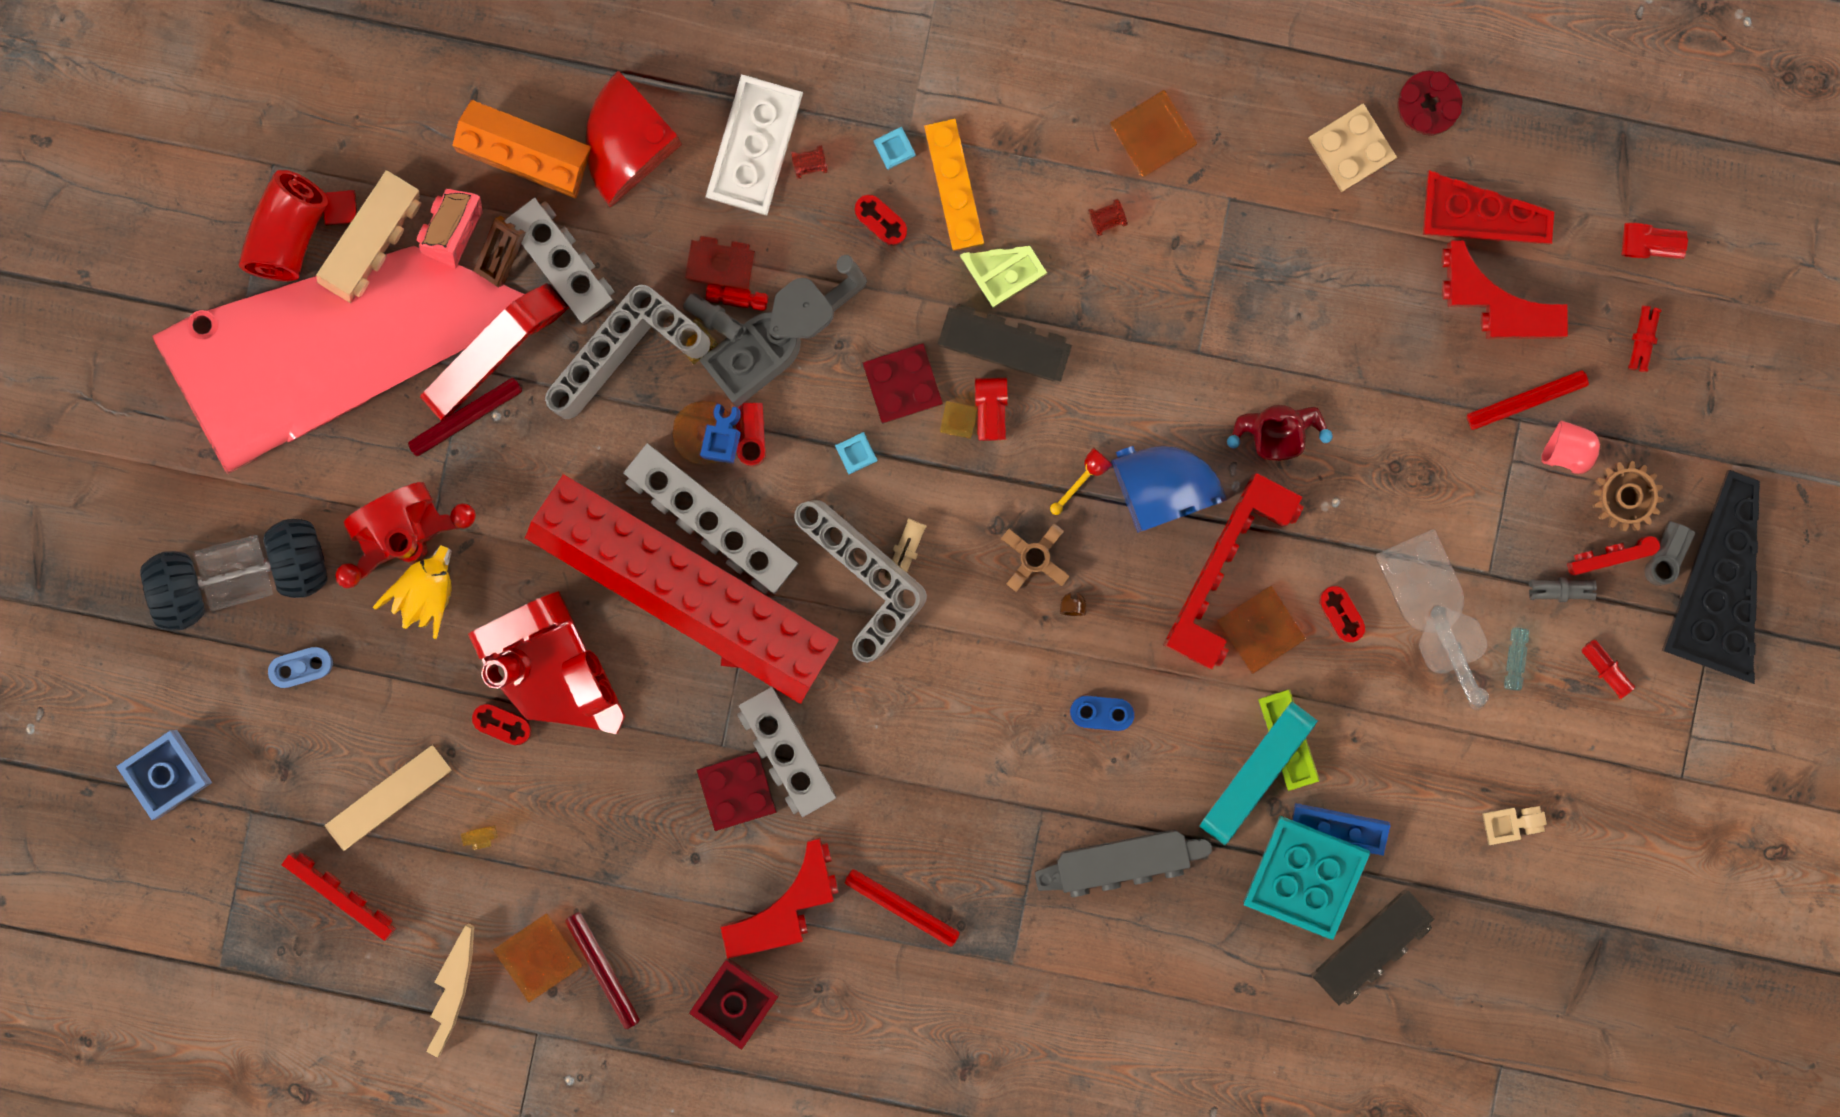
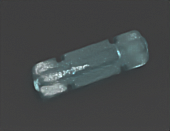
(1516, 659)

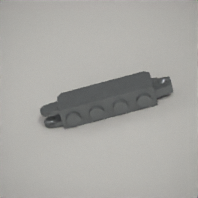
(1122, 861)

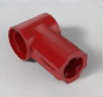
(1645, 241)
(991, 402)
(752, 431)

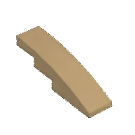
(388, 798)
(454, 979)

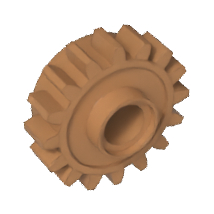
(1610, 496)

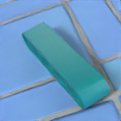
(1258, 773)

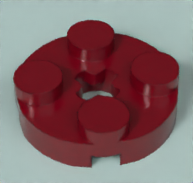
(1447, 108)

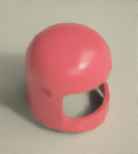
(1572, 448)

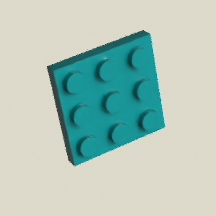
(1306, 877)

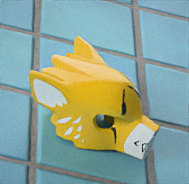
(422, 591)

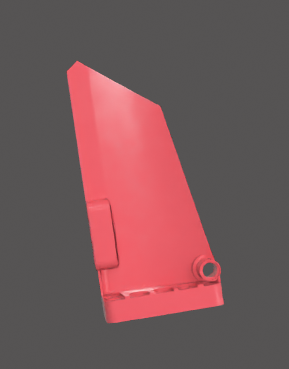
(308, 356)

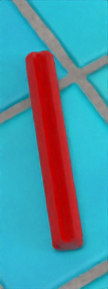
(1527, 400)
(902, 907)

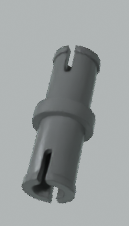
(714, 317)
(1562, 589)

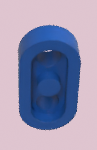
(1102, 713)

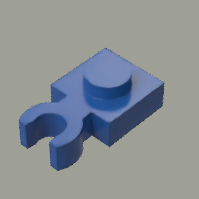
(722, 440)

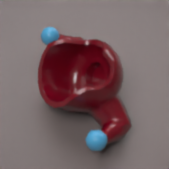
(1279, 431)

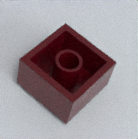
(734, 1003)

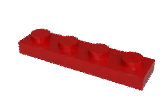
(329, 887)

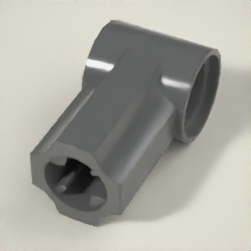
(1672, 551)

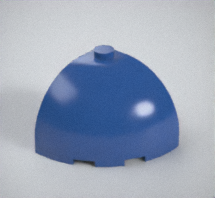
(1165, 484)

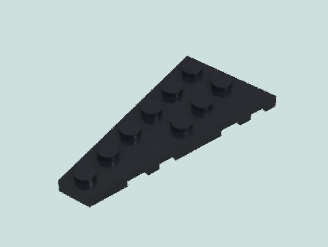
(1720, 596)

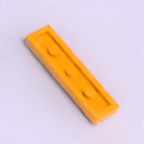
(954, 185)

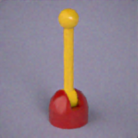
(1095, 465)

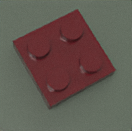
(902, 383)
(736, 791)

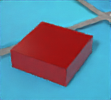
(340, 207)

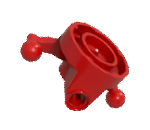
(391, 522)

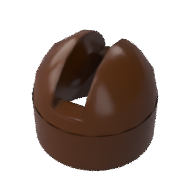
(1073, 607)

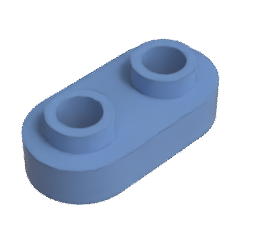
(300, 667)

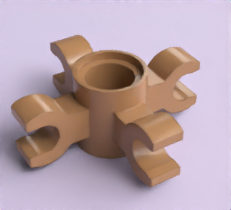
(1025, 569)

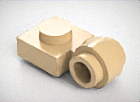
(1504, 825)

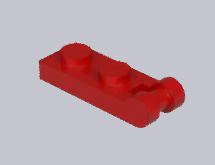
(1614, 555)

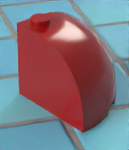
(625, 139)

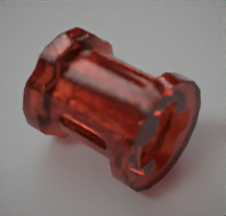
(809, 162)
(1107, 217)

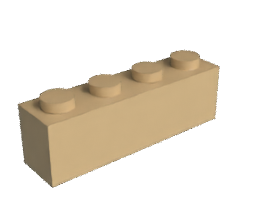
(368, 237)

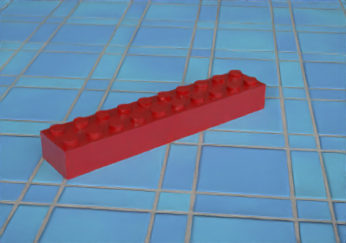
(681, 588)

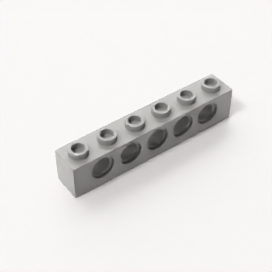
(651, 461)

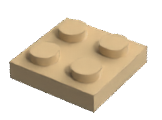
(1352, 147)

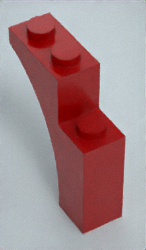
(1505, 314)
(780, 922)

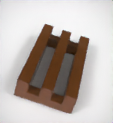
(510, 255)

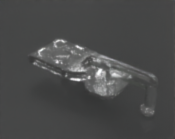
(1424, 579)

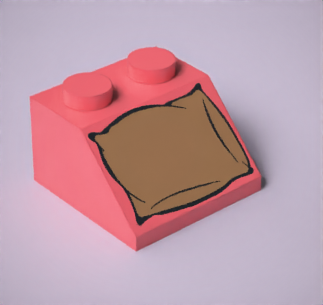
(450, 226)

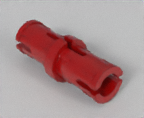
(1644, 339)

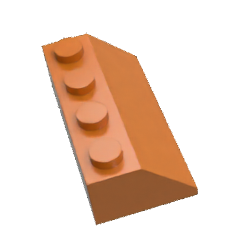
(521, 148)

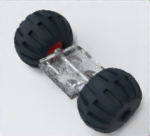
(233, 574)

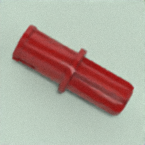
(1607, 668)

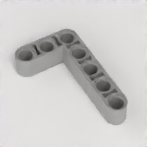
(620, 346)
(868, 574)

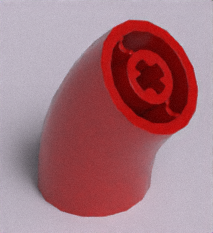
(282, 227)

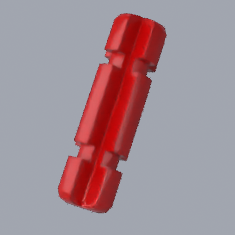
(736, 297)

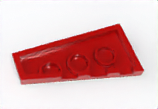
(1478, 213)

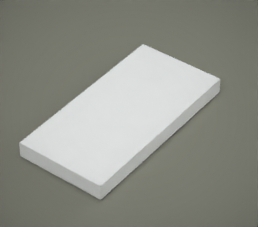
(754, 145)

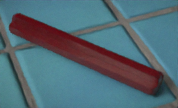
(464, 416)
(602, 970)

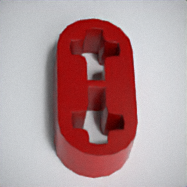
(876, 226)
(1348, 609)
(498, 731)

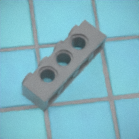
(585, 305)
(769, 704)

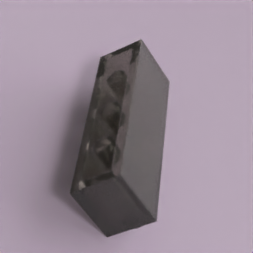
(1005, 345)
(1372, 947)

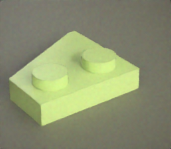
(1003, 272)

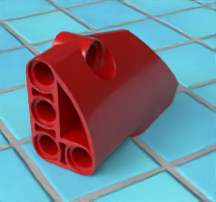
(547, 667)

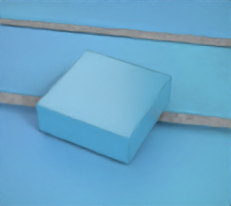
(894, 148)
(856, 453)

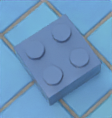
(164, 774)

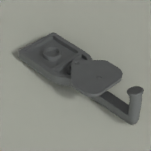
(796, 314)

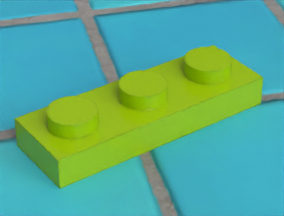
(1301, 767)

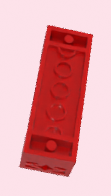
(1269, 502)

